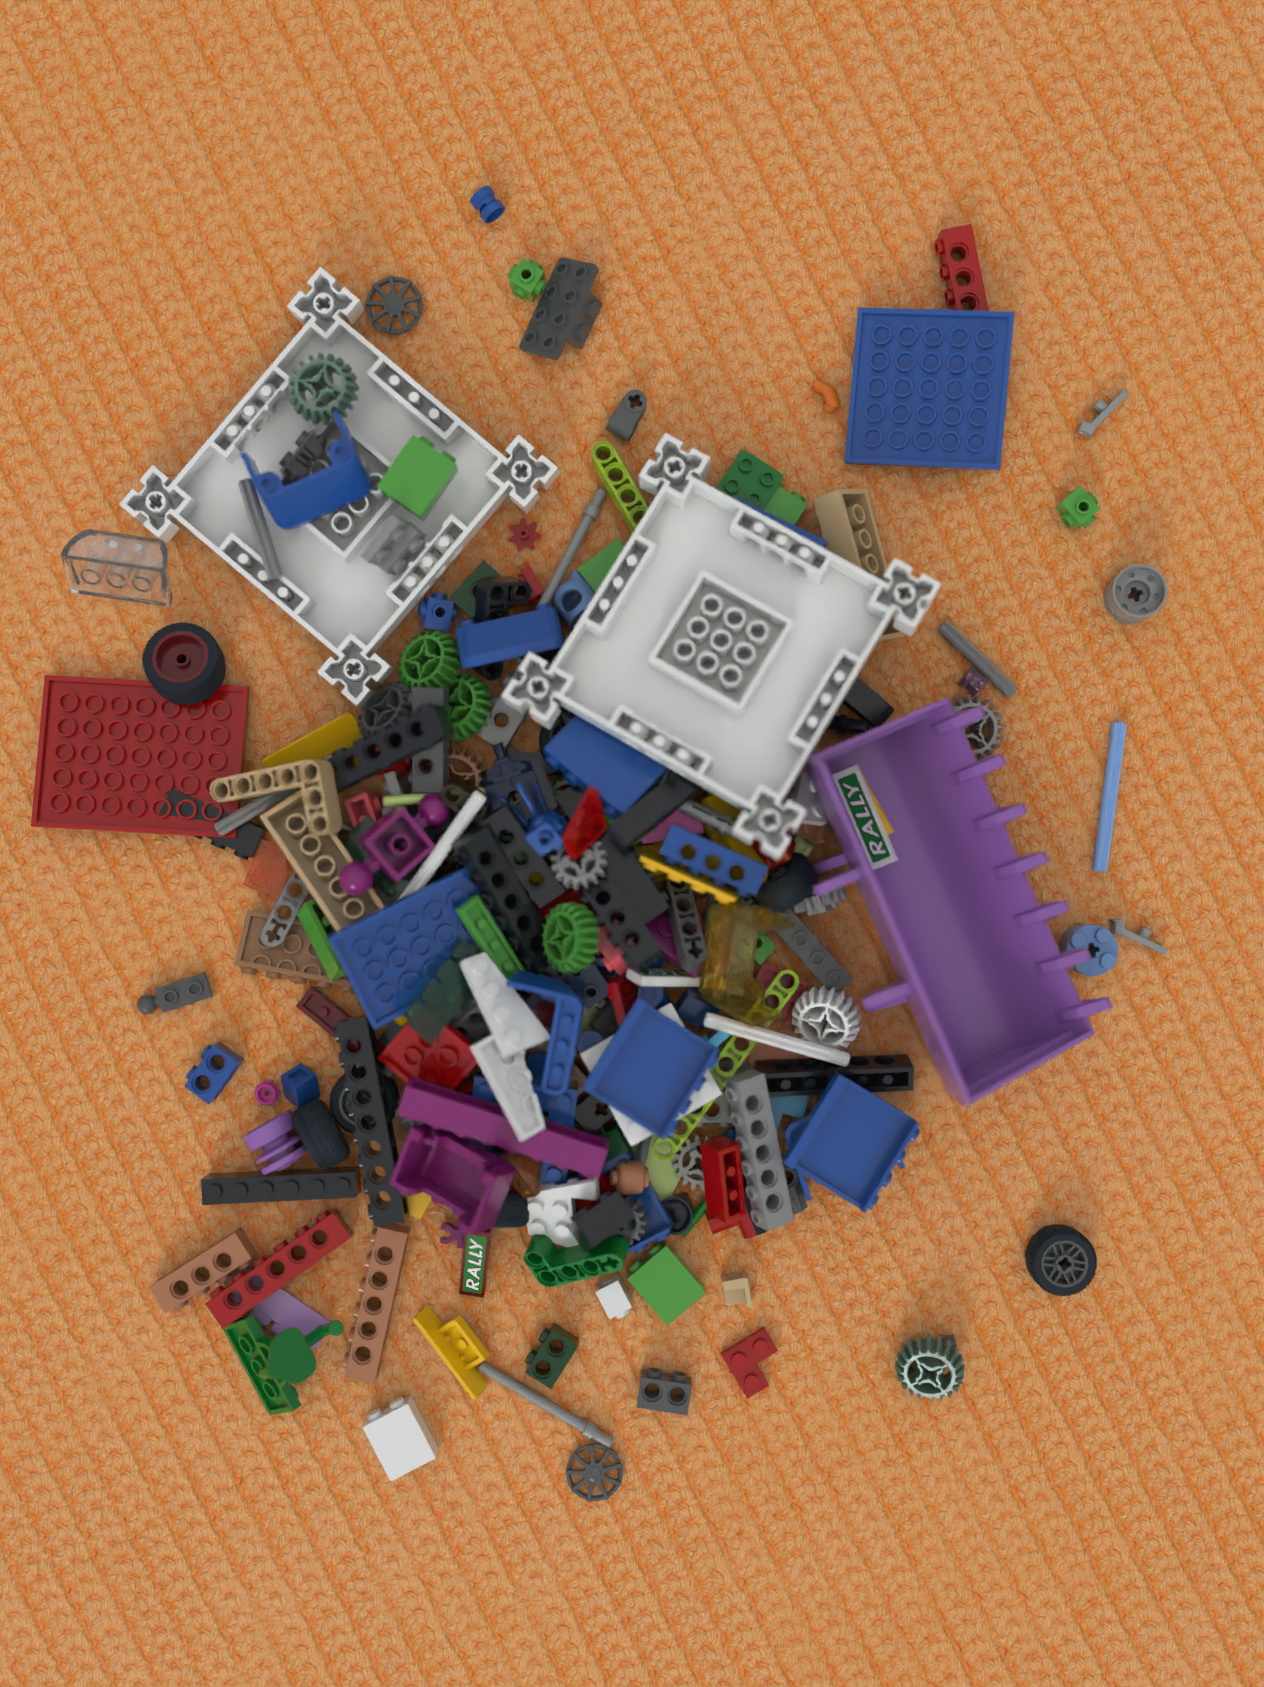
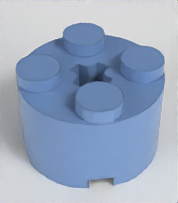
(1103, 946)

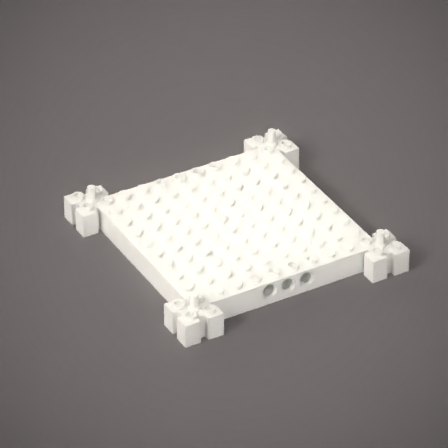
(323, 575)
(721, 644)

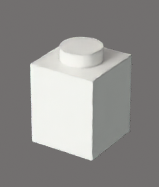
(614, 1297)

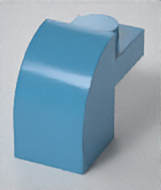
(789, 1105)

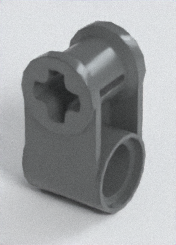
(626, 419)

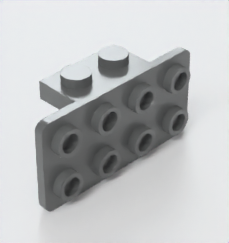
(564, 310)

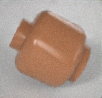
(629, 1177)

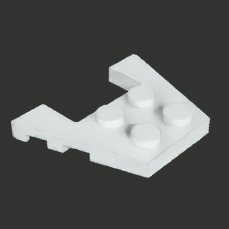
(555, 1205)

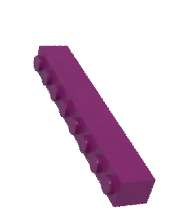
(489, 1125)

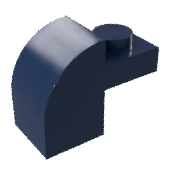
(693, 1007)

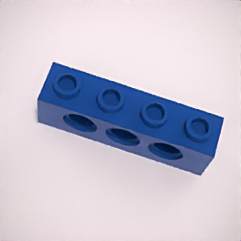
(747, 885)

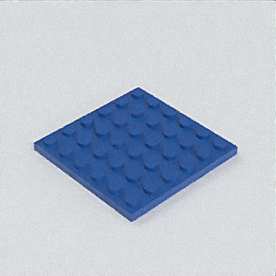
(929, 388)

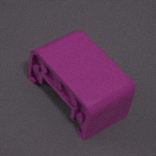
(454, 1174)

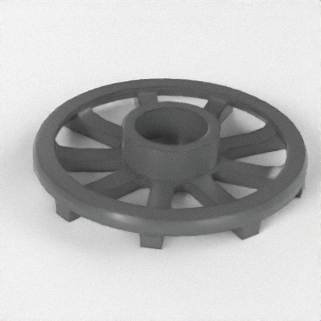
(394, 304)
(594, 1473)

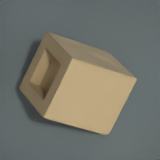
(736, 1289)

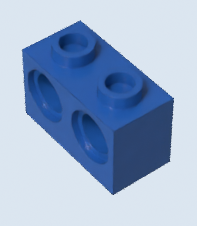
(217, 1075)

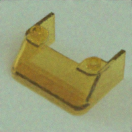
(730, 959)

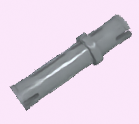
(710, 817)

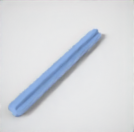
(1109, 796)

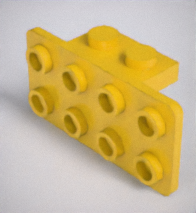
(318, 743)
(653, 862)

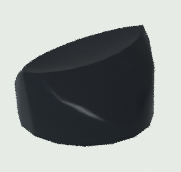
(680, 1211)

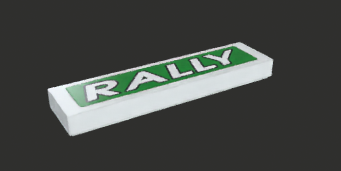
(865, 817)
(663, 978)

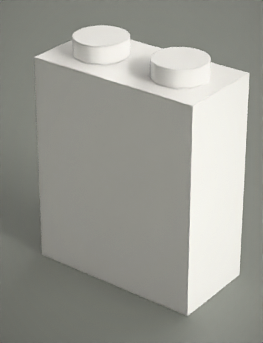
(400, 1437)

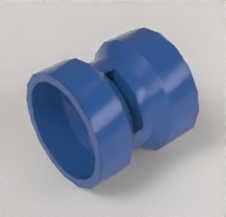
(487, 204)

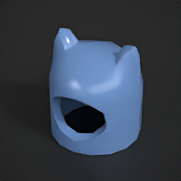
(573, 599)

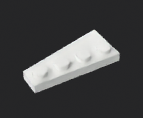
(504, 1011)
(511, 1086)

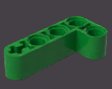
(571, 1264)

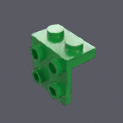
(750, 480)

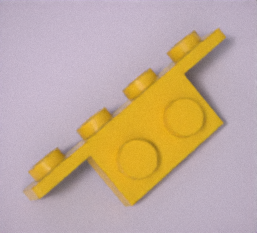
(456, 1347)

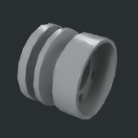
(1139, 580)

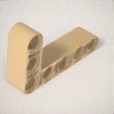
(282, 780)

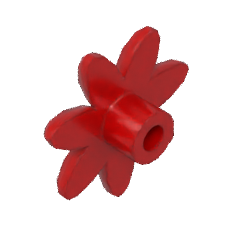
(524, 539)

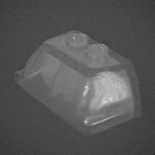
(118, 567)

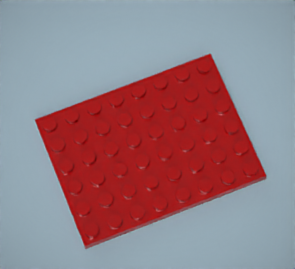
(120, 748)

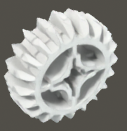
(841, 1017)

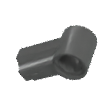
(795, 1191)

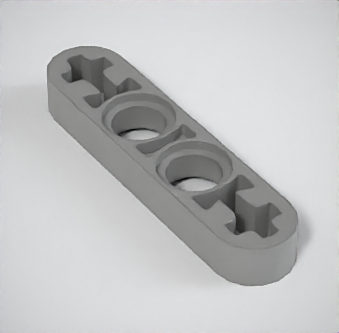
(292, 903)

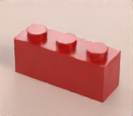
(723, 1178)

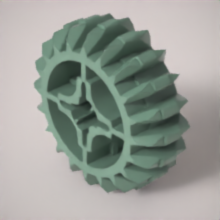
(304, 381)
(931, 1359)

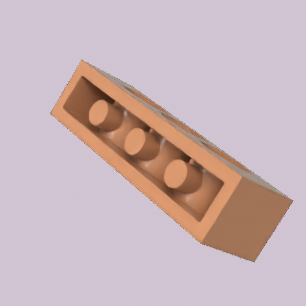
(167, 1287)

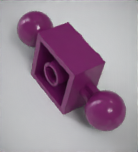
(378, 840)

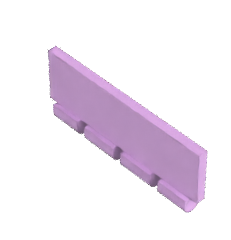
(285, 1311)

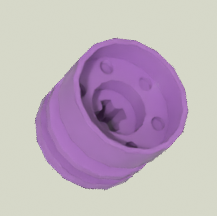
(276, 1143)

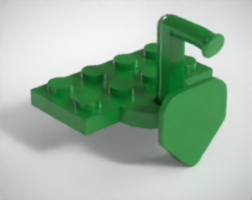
(277, 1360)

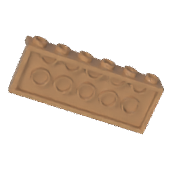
(291, 958)

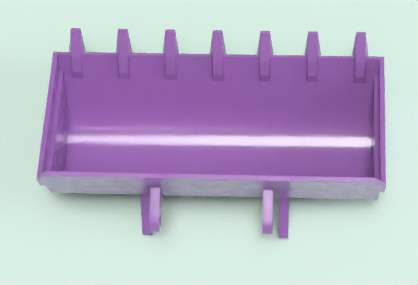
(955, 904)

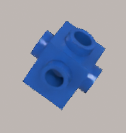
(445, 615)
(546, 832)

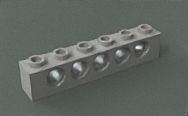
(773, 1184)

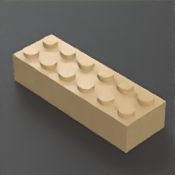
(853, 535)
(318, 863)

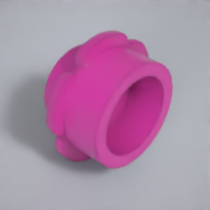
(265, 1099)

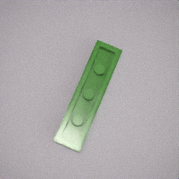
(488, 936)

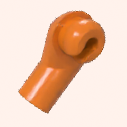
(829, 394)

